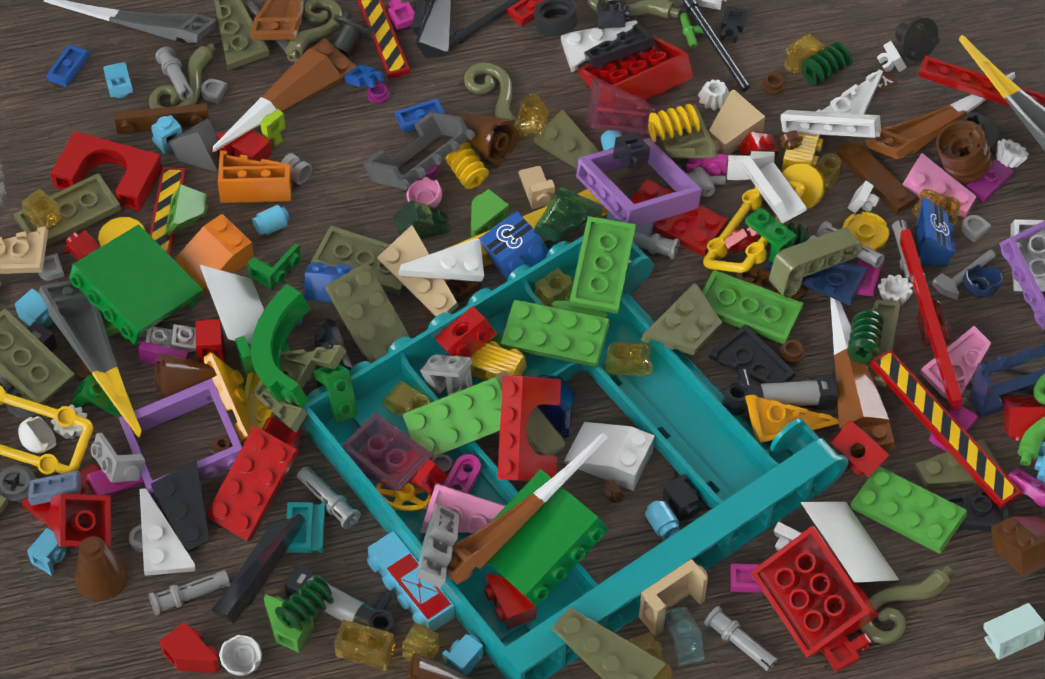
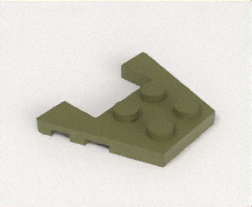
(299, 367)

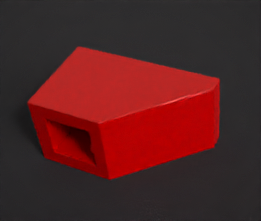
(249, 144)
(510, 604)
(188, 652)

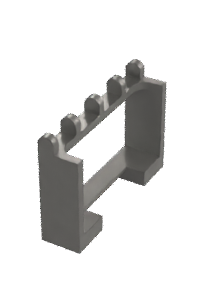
(429, 129)

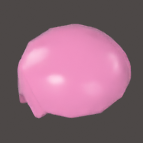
(425, 192)

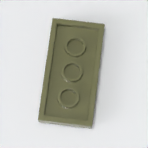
(79, 207)
(353, 250)
(366, 311)
(29, 362)

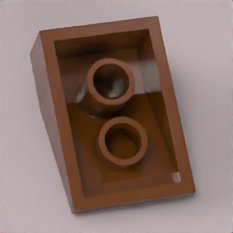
(1021, 543)

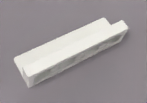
(775, 190)

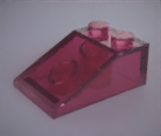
(386, 453)

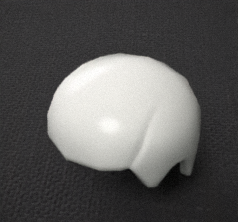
(36, 435)
(240, 655)

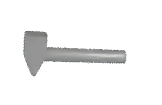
(949, 286)

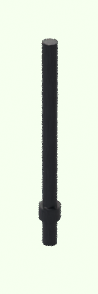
(692, 7)
(463, 33)

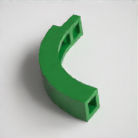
(268, 340)

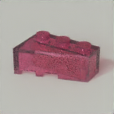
(617, 110)

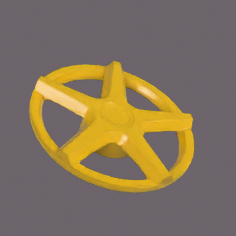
(408, 494)

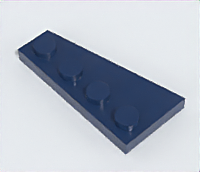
(838, 282)

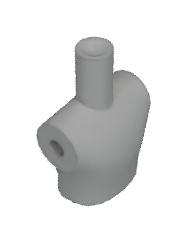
(705, 182)

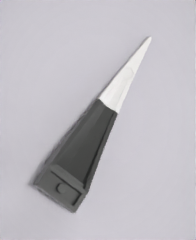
(177, 27)

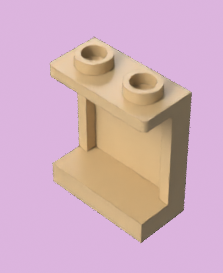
(670, 590)

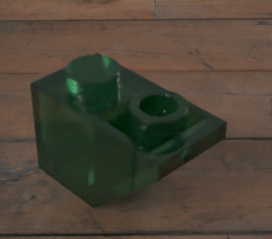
(424, 218)

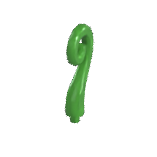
(1034, 436)

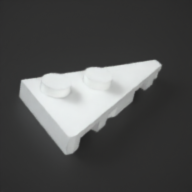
(580, 41)
(856, 98)
(454, 263)
(161, 547)

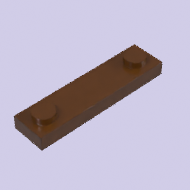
(142, 120)
(872, 171)

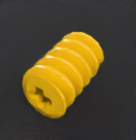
(673, 121)
(467, 166)

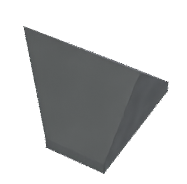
(196, 146)

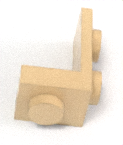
(536, 187)

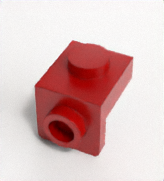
(758, 142)
(81, 245)
(282, 432)

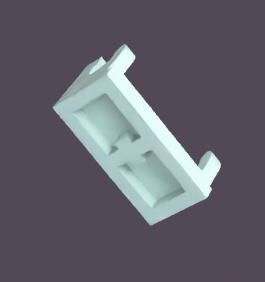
(1014, 631)

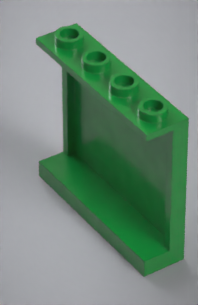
(134, 282)
(548, 542)

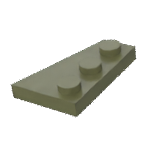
(565, 140)
(945, 471)

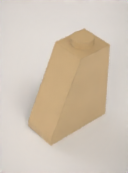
(734, 123)

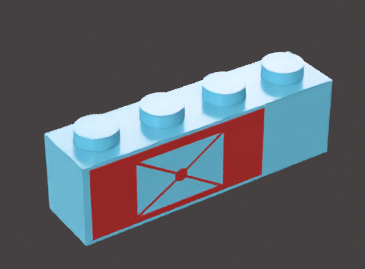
(399, 573)

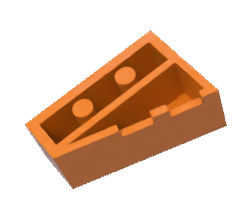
(253, 180)

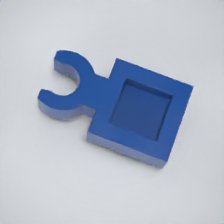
(363, 76)

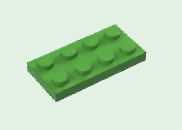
(602, 265)
(748, 304)
(555, 333)
(457, 418)
(909, 509)

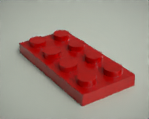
(691, 228)
(252, 483)

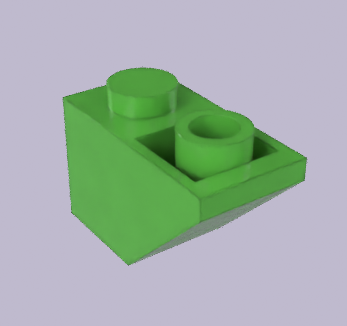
(283, 635)

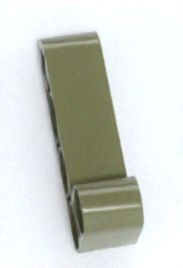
(811, 257)
(540, 433)

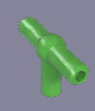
(690, 31)

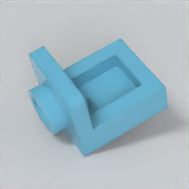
(118, 80)

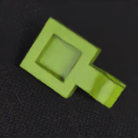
(272, 126)

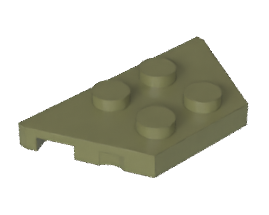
(690, 145)
(686, 323)

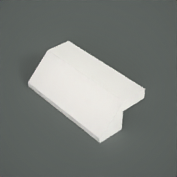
(831, 123)

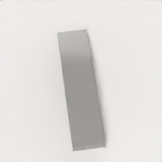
(438, 545)

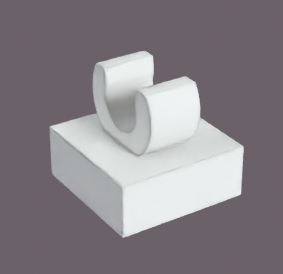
(892, 57)
(863, 198)
(785, 535)

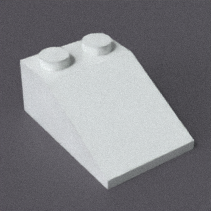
(1032, 250)
(618, 457)

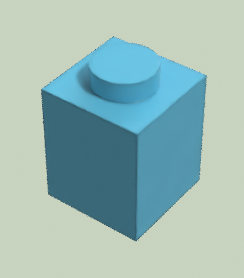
(32, 308)

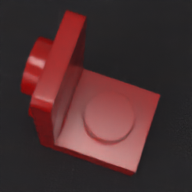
(428, 476)

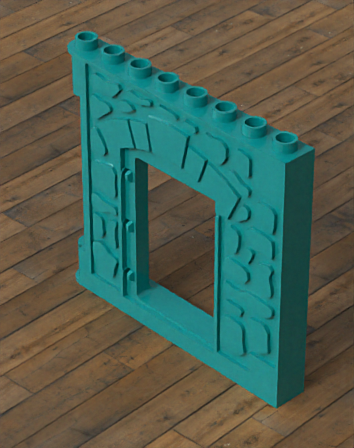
(700, 438)

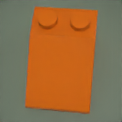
(218, 247)

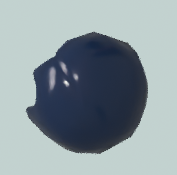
(981, 281)

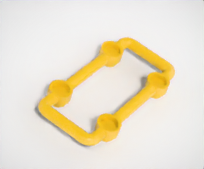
(756, 251)
(65, 417)

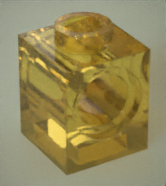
(41, 209)
(554, 287)
(420, 641)

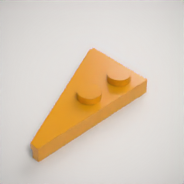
(230, 388)
(771, 416)

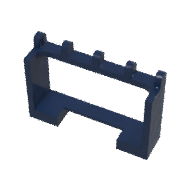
(986, 397)

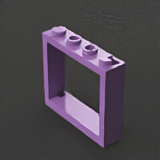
(685, 199)
(1022, 273)
(178, 405)

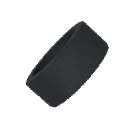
(556, 26)

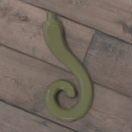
(660, 8)
(297, 46)
(196, 64)
(502, 107)
(928, 588)

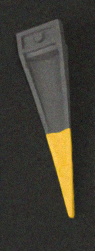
(1025, 107)
(86, 333)

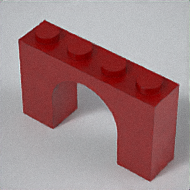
(87, 152)
(518, 400)

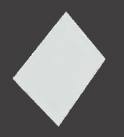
(235, 302)
(850, 541)

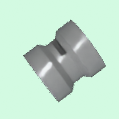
(299, 170)

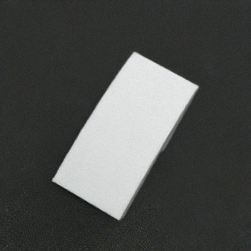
(736, 169)
(179, 338)

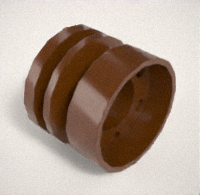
(964, 151)

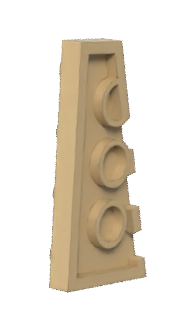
(23, 252)
(429, 291)

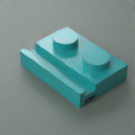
(312, 532)

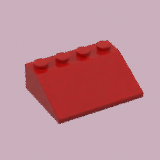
(644, 72)
(813, 592)

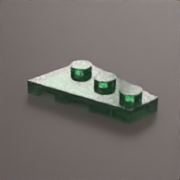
(565, 214)

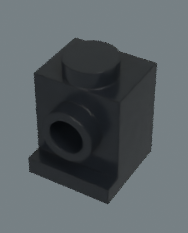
(612, 14)
(633, 156)
(681, 498)

